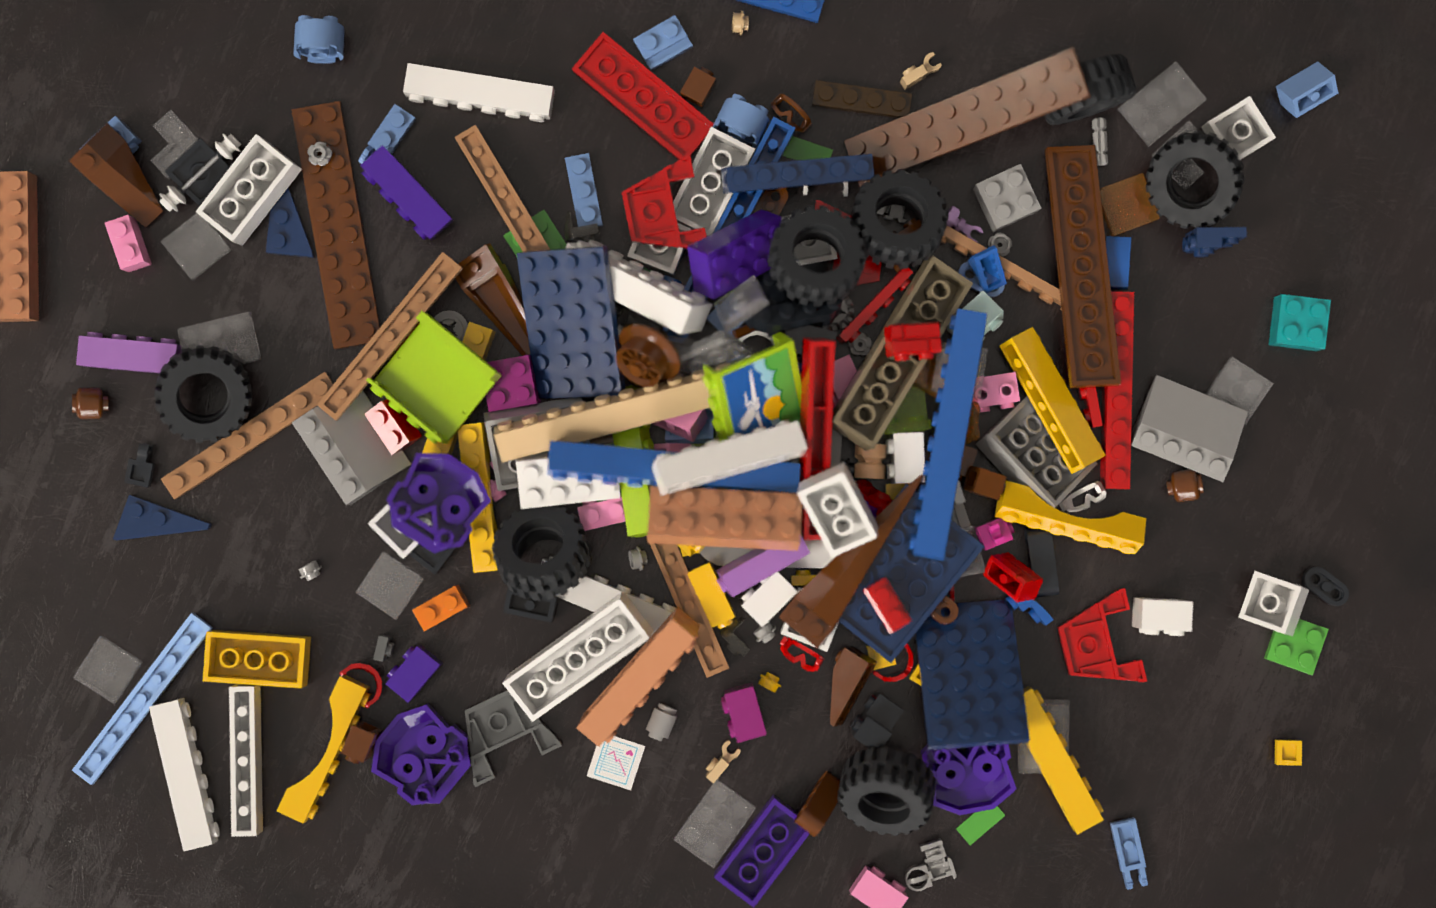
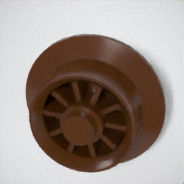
(646, 355)

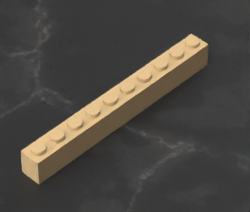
(603, 416)

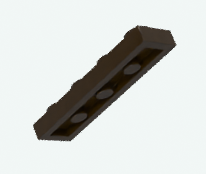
(861, 99)

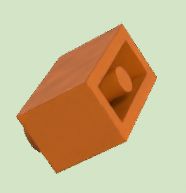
(441, 607)

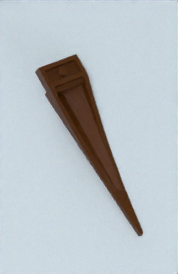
(495, 293)
(824, 599)

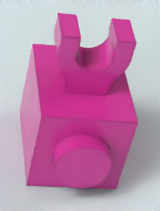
(994, 533)

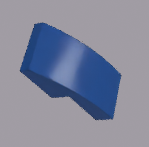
(1118, 261)
(1037, 612)

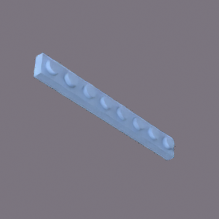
(141, 698)

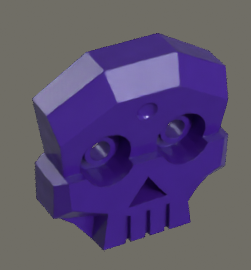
(448, 485)
(407, 743)
(970, 786)

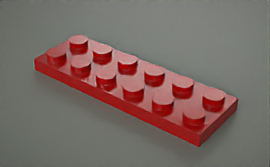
(643, 97)

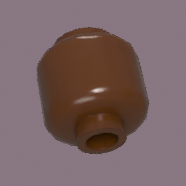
(89, 403)
(1185, 485)

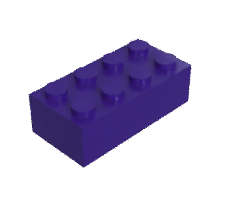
(406, 192)
(732, 254)
(761, 851)

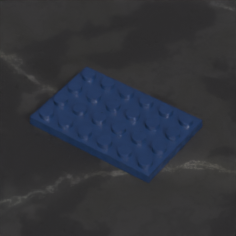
(571, 322)
(915, 580)
(972, 678)

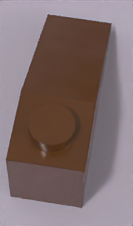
(848, 681)

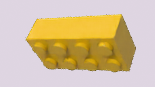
(256, 658)

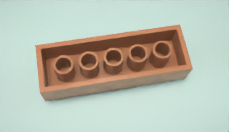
(18, 247)
(725, 519)
(638, 677)

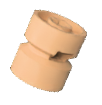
(870, 462)

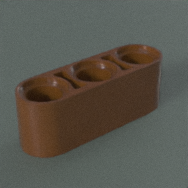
(819, 804)

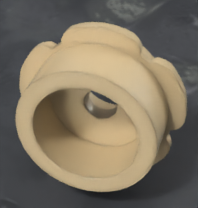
(740, 22)

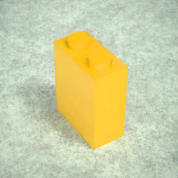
(711, 596)

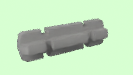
(1100, 140)

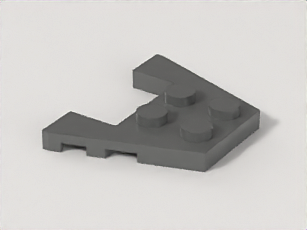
(496, 724)

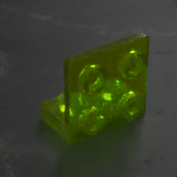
(911, 414)

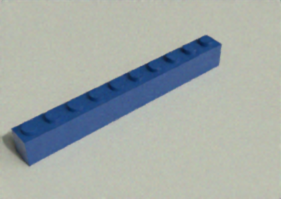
(743, 203)
(950, 434)
(635, 465)

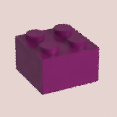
(515, 386)
(744, 712)

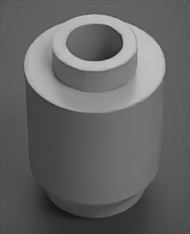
(661, 722)

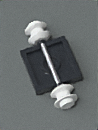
(198, 171)

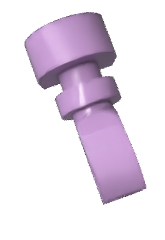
(959, 224)

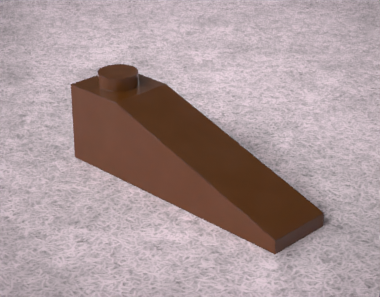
(114, 170)

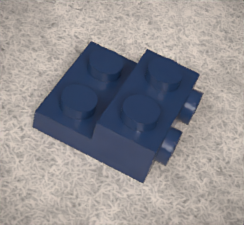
(1207, 240)

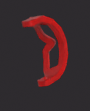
(787, 642)
(372, 671)
(901, 676)

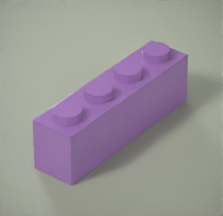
(125, 354)

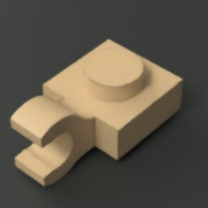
(914, 75)
(717, 767)

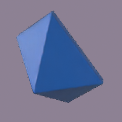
(988, 269)

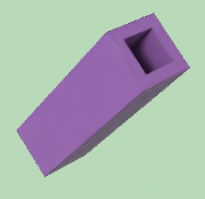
(755, 567)

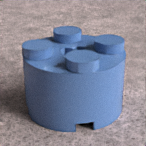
(319, 39)
(742, 120)

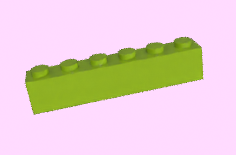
(635, 499)

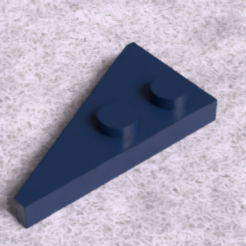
(286, 230)
(149, 519)

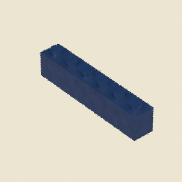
(797, 173)

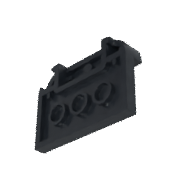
(787, 313)

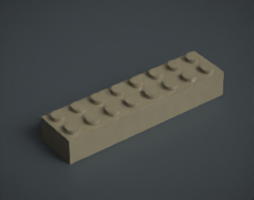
(880, 380)

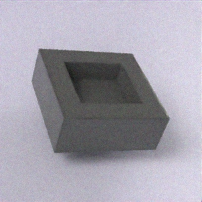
(383, 648)

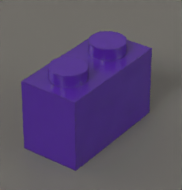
(413, 672)

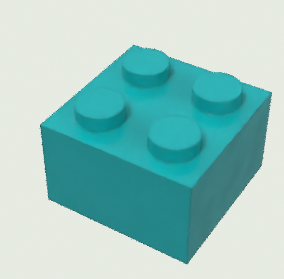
(1299, 322)

